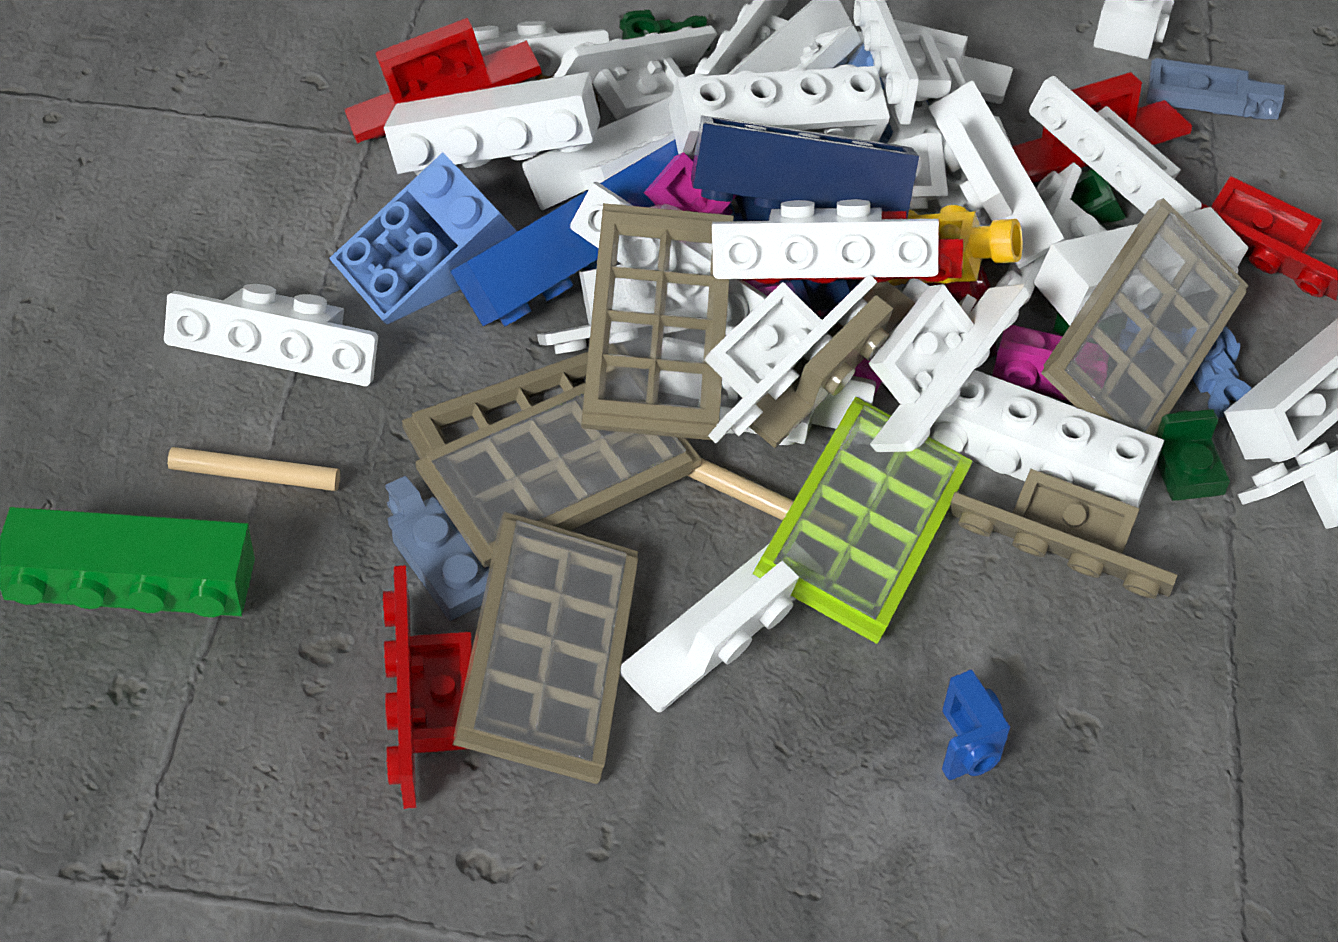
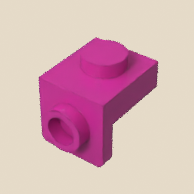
(675, 188)

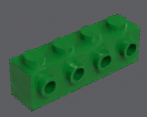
(125, 562)

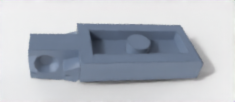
(1213, 90)
(435, 550)

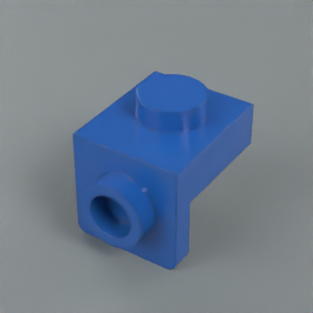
(979, 724)

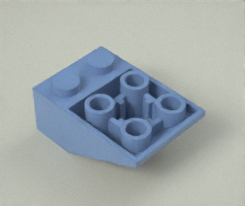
(414, 242)

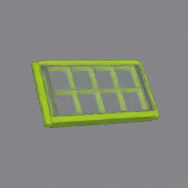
(864, 522)

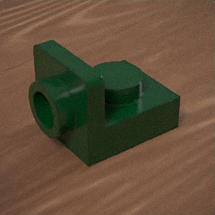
(1189, 457)

